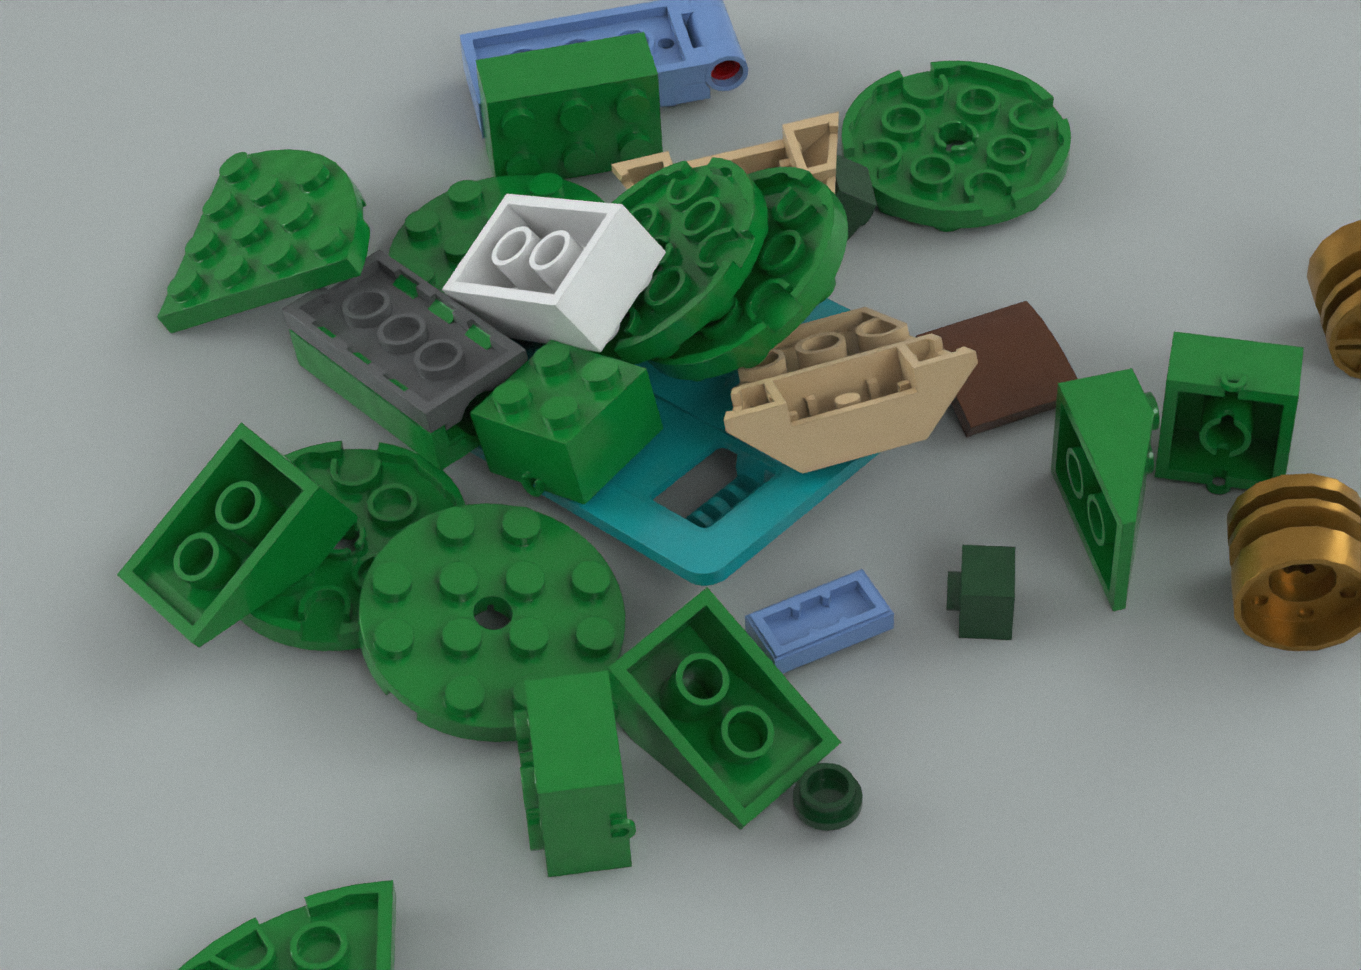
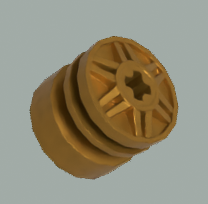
(1336, 291)
(1296, 562)

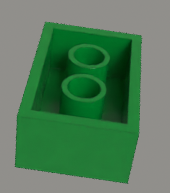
(570, 107)

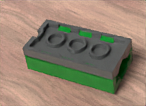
(403, 355)

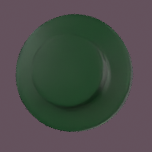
(827, 797)

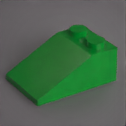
(1103, 467)
(235, 539)
(717, 711)

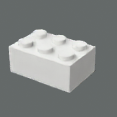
(556, 270)

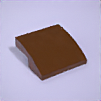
(1014, 369)

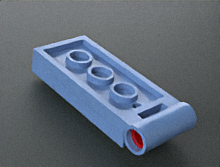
(687, 39)

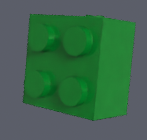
(1228, 411)
(567, 421)
(573, 774)

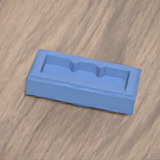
(820, 621)

